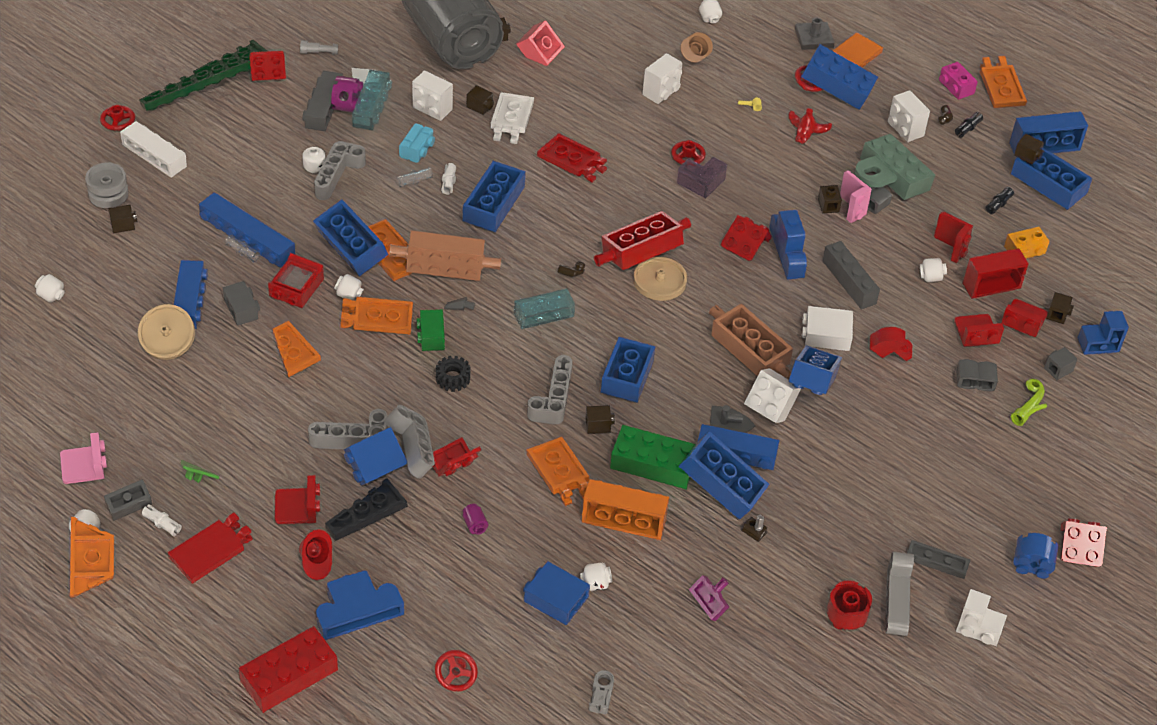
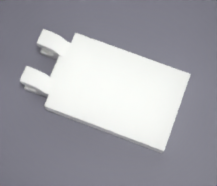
(511, 115)

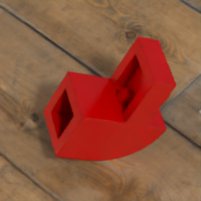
(891, 340)

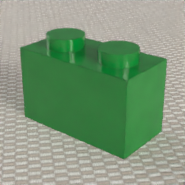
(432, 330)

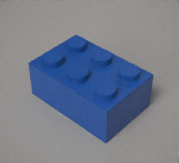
(628, 369)

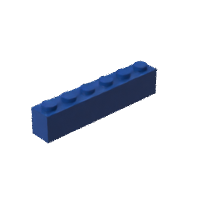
(246, 228)

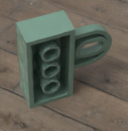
(893, 167)

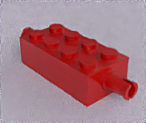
(642, 240)

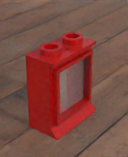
(296, 281)

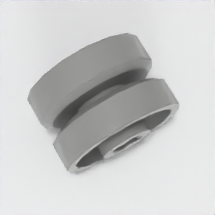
(107, 185)

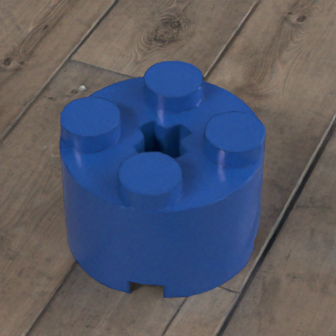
(1035, 555)

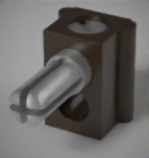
(755, 528)

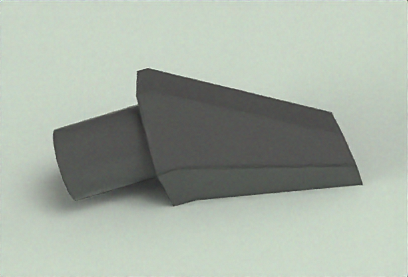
(460, 304)

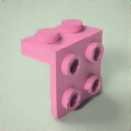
(856, 194)
(84, 463)

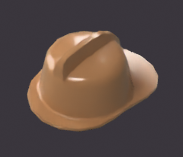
(696, 47)

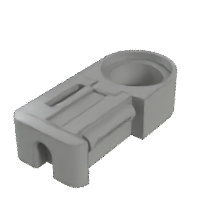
(601, 693)

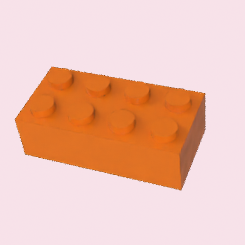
(625, 509)

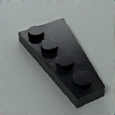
(372, 508)

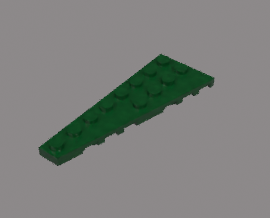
(205, 75)

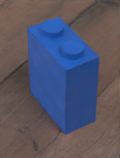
(375, 456)
(556, 592)

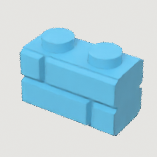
(416, 143)

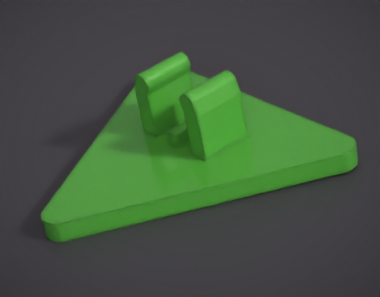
(191, 469)

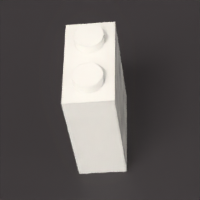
(828, 328)

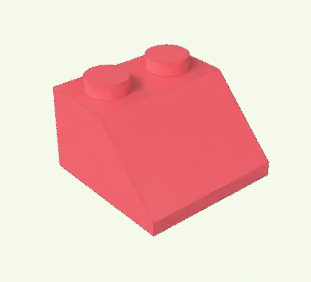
(540, 44)

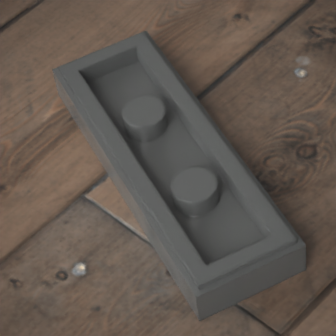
(939, 559)

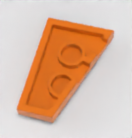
(294, 349)

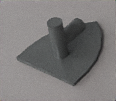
(730, 419)

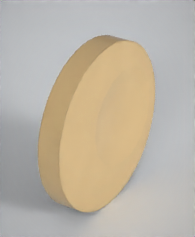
(660, 278)
(166, 332)

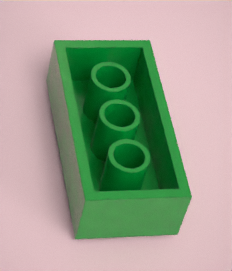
(651, 456)

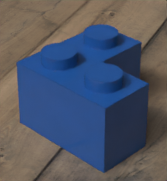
(1106, 336)

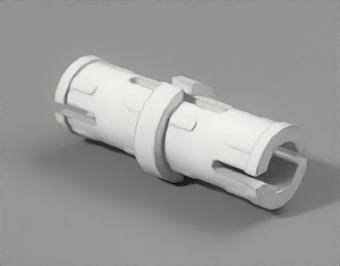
(448, 178)
(161, 520)

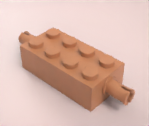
(445, 255)
(751, 340)

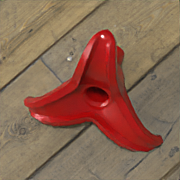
(807, 125)

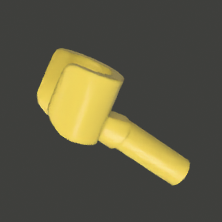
(756, 103)

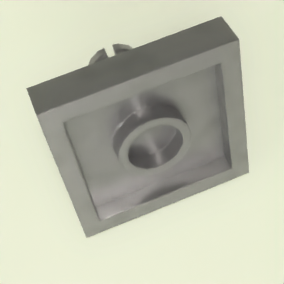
(813, 34)

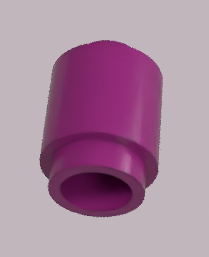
(475, 519)

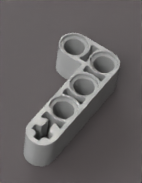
(340, 156)
(552, 408)
(342, 435)
(415, 439)
(898, 593)

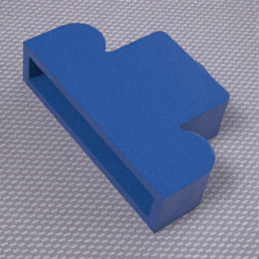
(789, 241)
(357, 605)

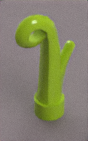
(1022, 414)

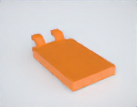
(859, 50)
(1002, 83)
(377, 315)
(559, 468)

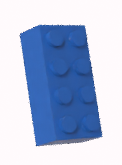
(839, 76)
(1058, 131)
(1053, 178)
(494, 196)
(350, 237)
(815, 370)
(724, 475)

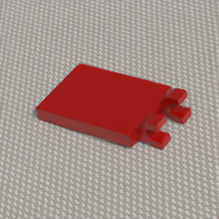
(572, 157)
(210, 548)

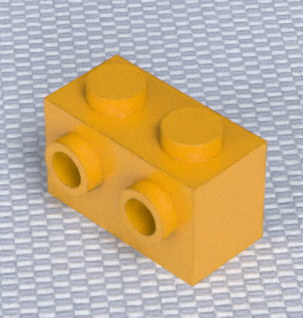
(1030, 241)

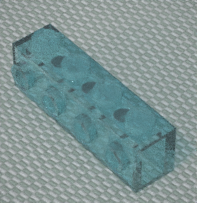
(371, 100)

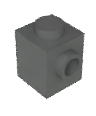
(1060, 363)

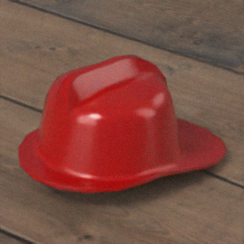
(316, 554)

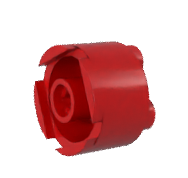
(849, 605)

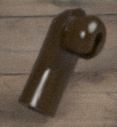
(947, 115)
(572, 272)

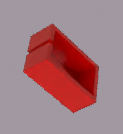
(995, 273)

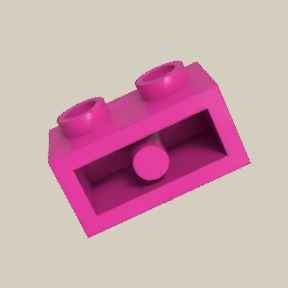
(958, 80)

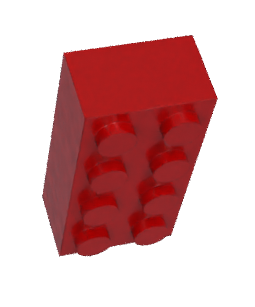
(288, 669)

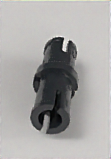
(968, 124)
(999, 200)

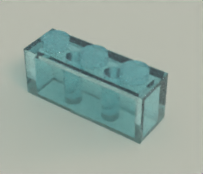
(544, 308)

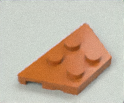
(89, 557)

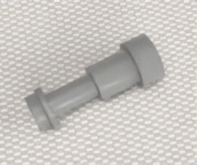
(306, 47)

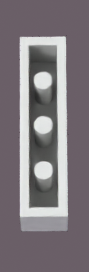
(153, 149)

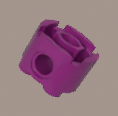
(339, 97)

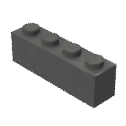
(319, 106)
(851, 275)

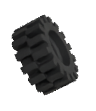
(453, 382)

